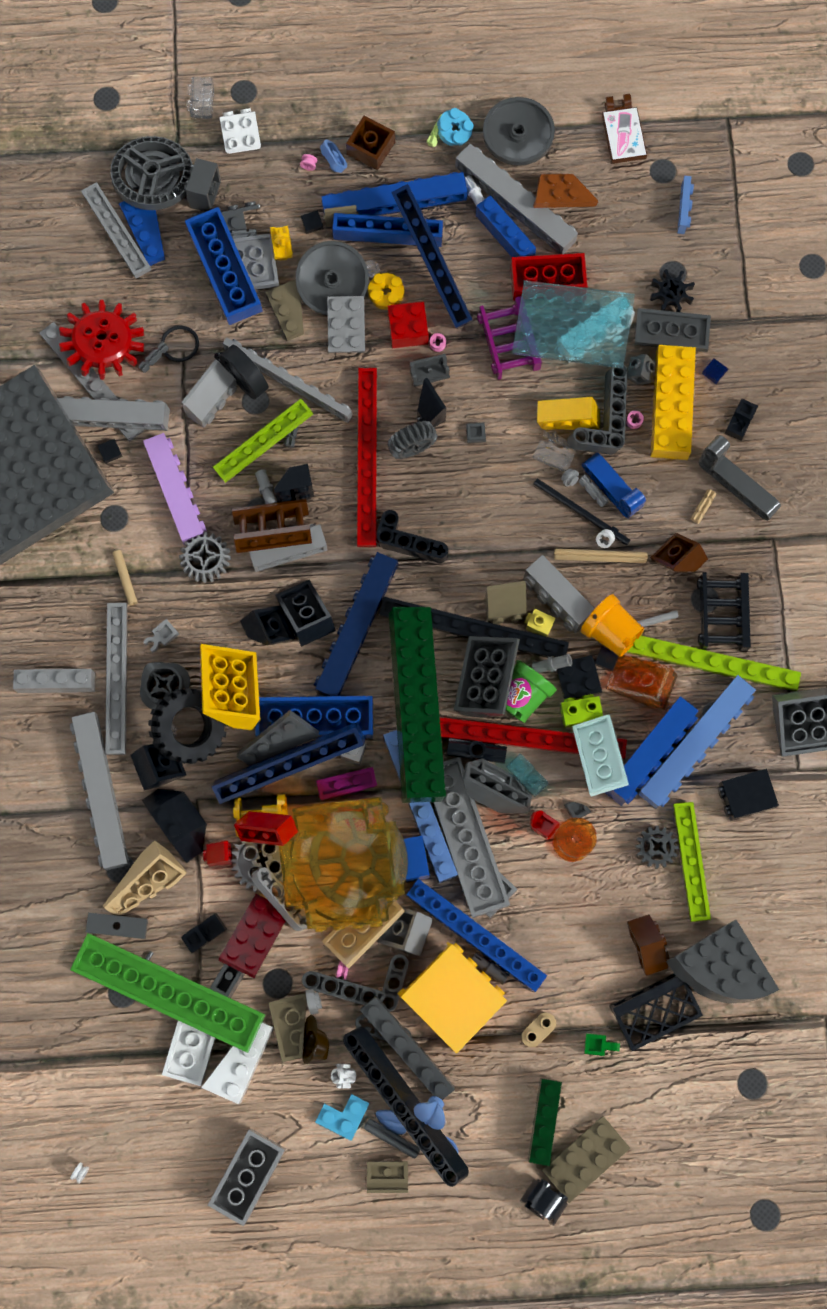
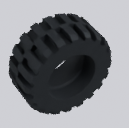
(162, 728)

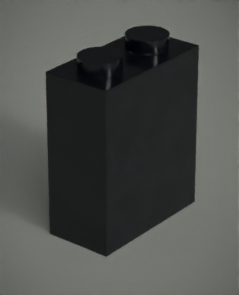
(747, 795)

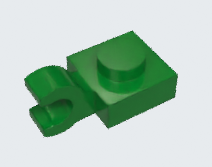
(597, 1045)

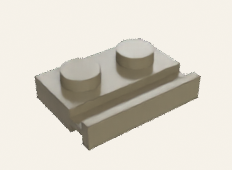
(387, 1176)

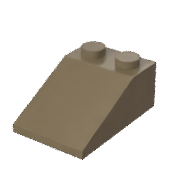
(505, 602)

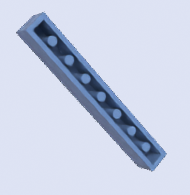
(696, 742)
(426, 823)

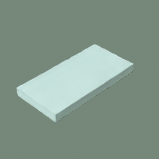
(600, 755)

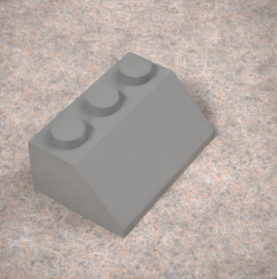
(209, 394)

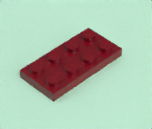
(253, 937)

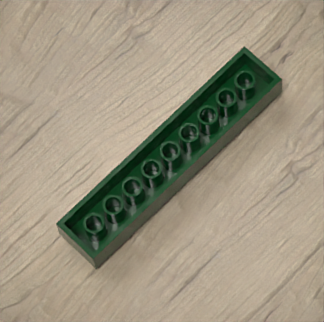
(416, 705)

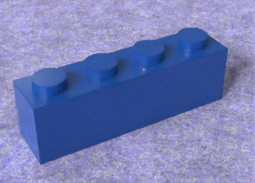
(504, 229)

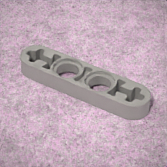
(279, 901)

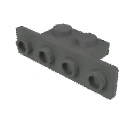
(234, 216)

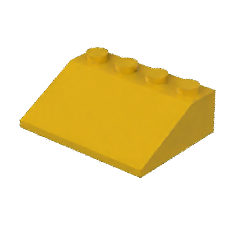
(230, 686)

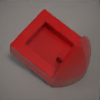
(543, 824)

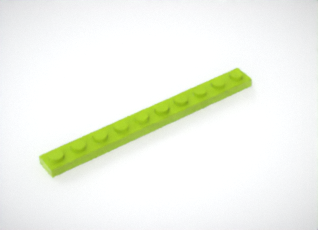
(716, 663)

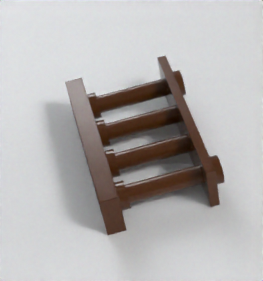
(271, 538)

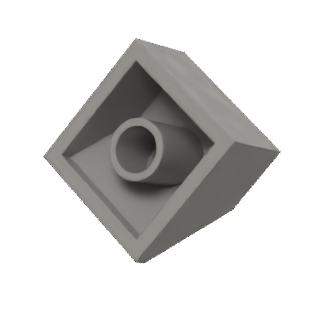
(408, 932)

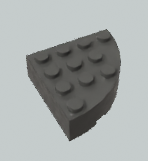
(724, 967)

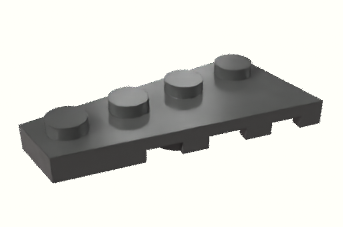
(279, 737)

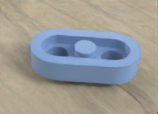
(333, 156)

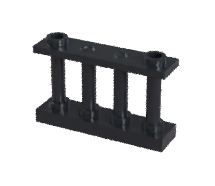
(741, 603)

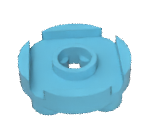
(459, 119)

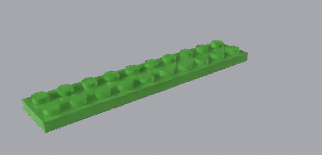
(168, 992)

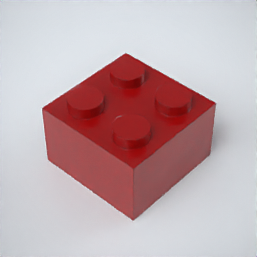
(408, 325)

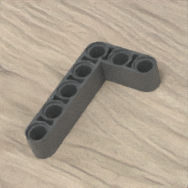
(610, 417)
(735, 480)
(361, 990)

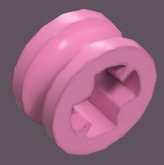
(308, 162)
(434, 337)
(629, 420)
(342, 971)

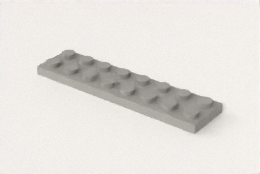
(469, 845)

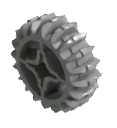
(204, 542)

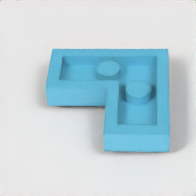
(344, 1122)

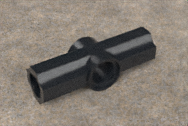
(490, 752)

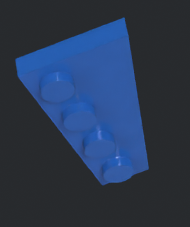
(146, 231)

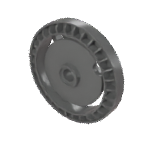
(151, 172)

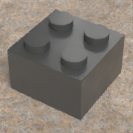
(203, 185)

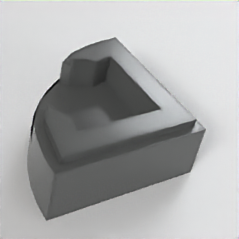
(577, 810)

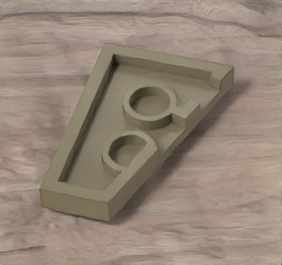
(289, 1024)

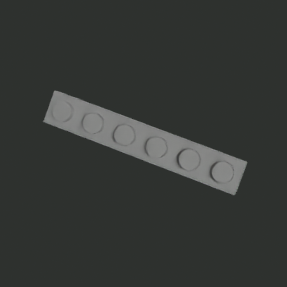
(116, 230)

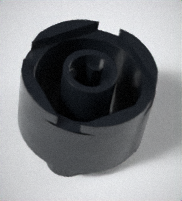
(544, 1201)

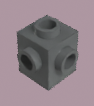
(641, 369)

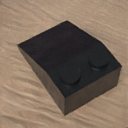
(305, 613)

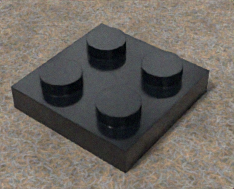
(579, 678)

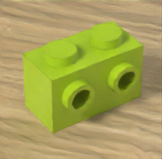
(581, 710)

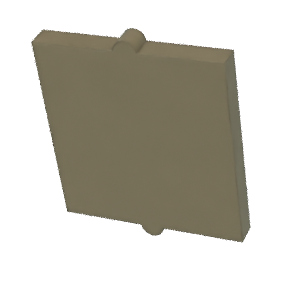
(329, 213)

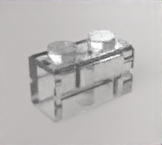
(201, 97)

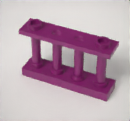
(496, 366)

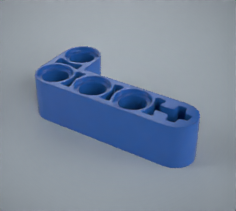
(613, 486)

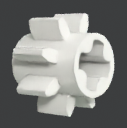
(343, 1076)

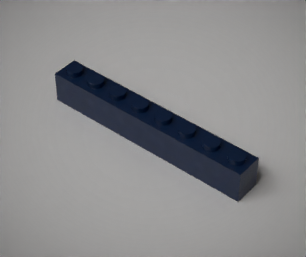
(432, 256)
(357, 625)
(288, 763)

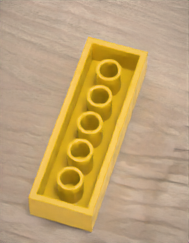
(673, 402)

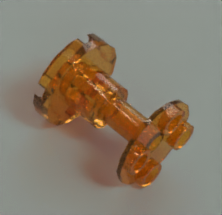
(576, 829)

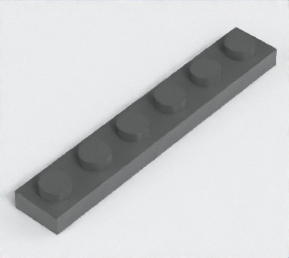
(407, 1048)

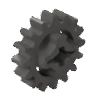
(651, 841)

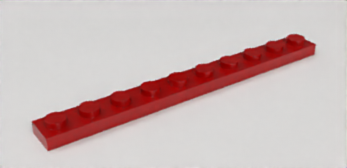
(367, 457)
(514, 736)

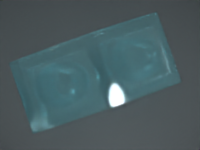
(527, 775)

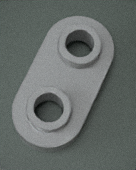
(313, 1001)

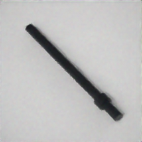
(581, 511)

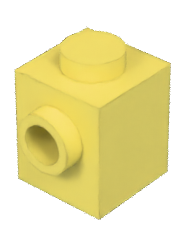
(539, 623)

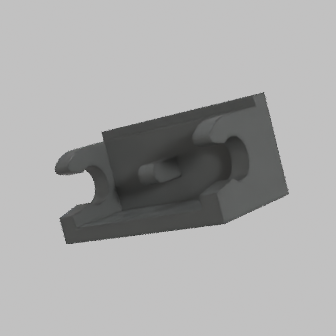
(433, 368)

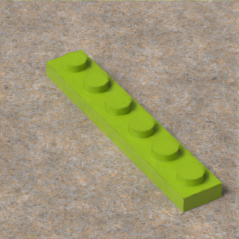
(263, 440)
(691, 862)

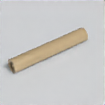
(124, 577)

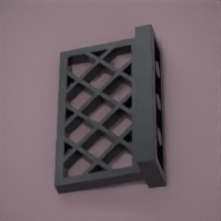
(647, 995)

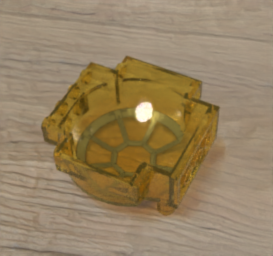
(344, 864)

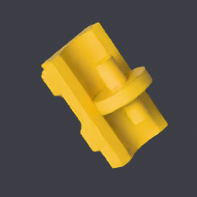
(281, 243)

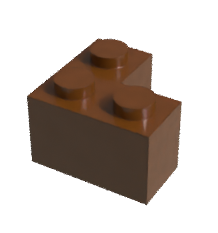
(649, 944)

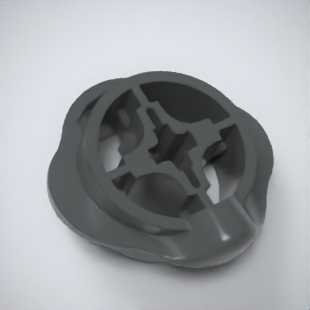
(154, 671)

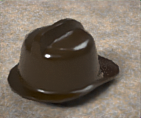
(315, 1042)

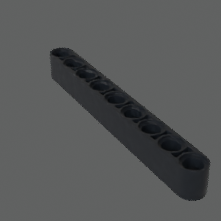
(402, 1103)

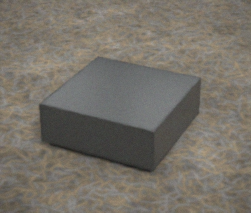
(475, 432)

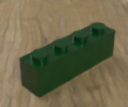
(544, 1122)

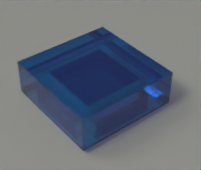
(715, 371)

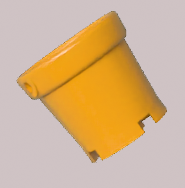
(613, 626)

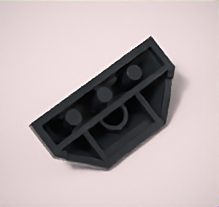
(178, 821)

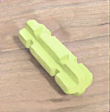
(434, 137)

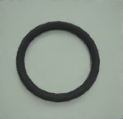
(196, 343)

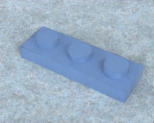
(685, 205)

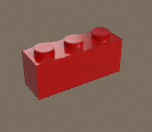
(266, 828)

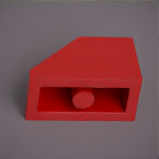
(218, 854)

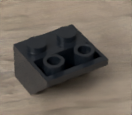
(295, 485)

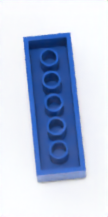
(223, 266)
(322, 713)
(655, 746)

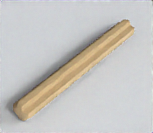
(600, 555)

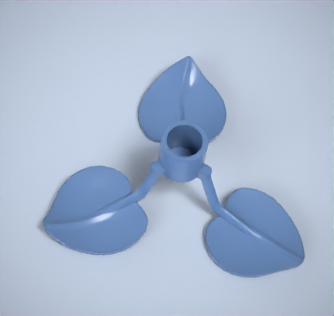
(429, 1113)

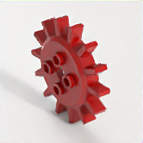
(111, 350)

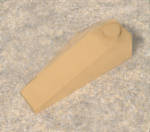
(148, 875)

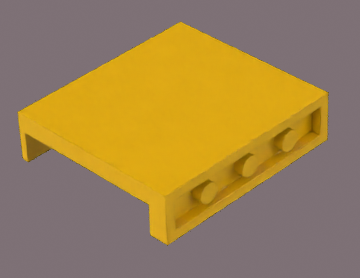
(453, 997)

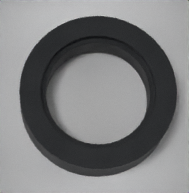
(244, 371)

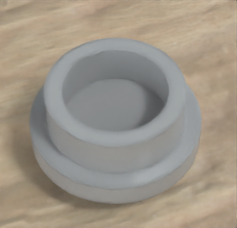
(570, 477)

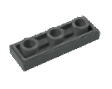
(104, 925)

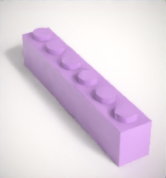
(173, 487)

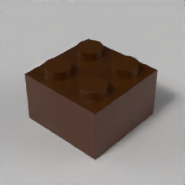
(370, 142)

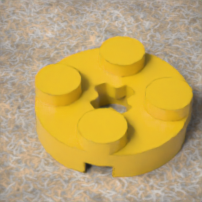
(383, 281)

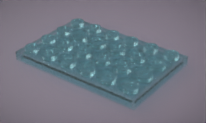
(573, 324)

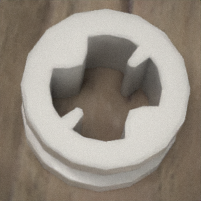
(603, 543)
(79, 1173)

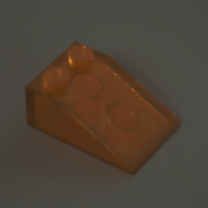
(642, 681)

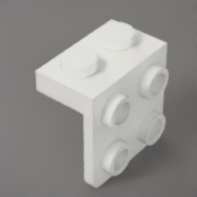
(240, 131)

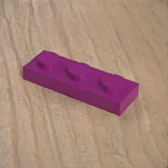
(346, 783)

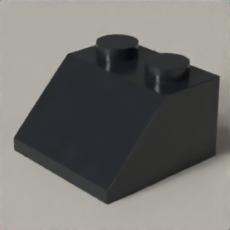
(154, 768)

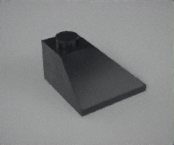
(430, 405)
(267, 626)

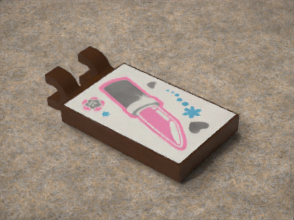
(623, 131)

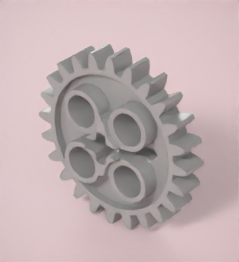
(245, 866)

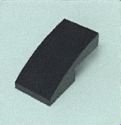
(741, 419)
(204, 933)

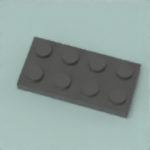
(672, 329)

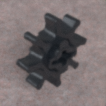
(675, 286)

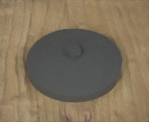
(518, 131)
(330, 271)

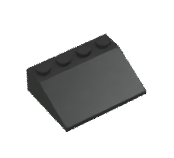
(486, 676)
(801, 721)

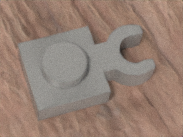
(163, 633)

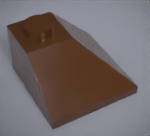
(680, 554)

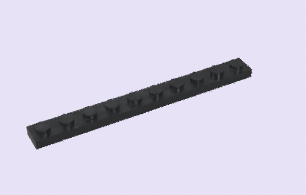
(466, 627)

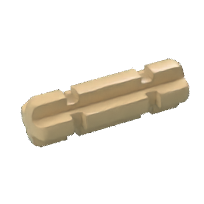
(703, 506)

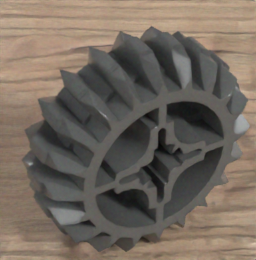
(412, 440)

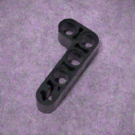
(413, 541)

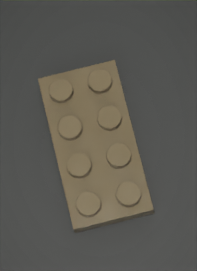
(586, 1159)

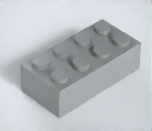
(558, 594)
(246, 1177)

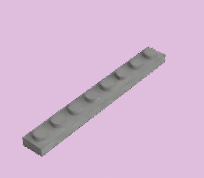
(91, 381)
(294, 383)
(116, 679)

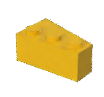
(568, 414)

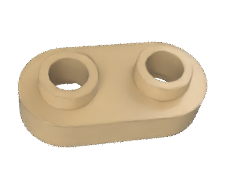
(538, 1029)

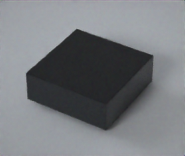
(312, 222)
(110, 451)
(606, 659)

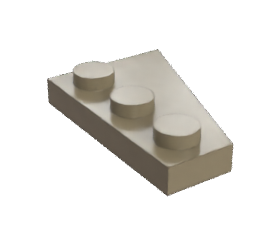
(287, 309)

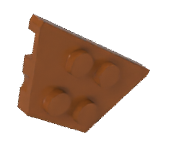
(562, 191)

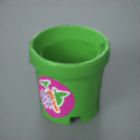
(527, 691)

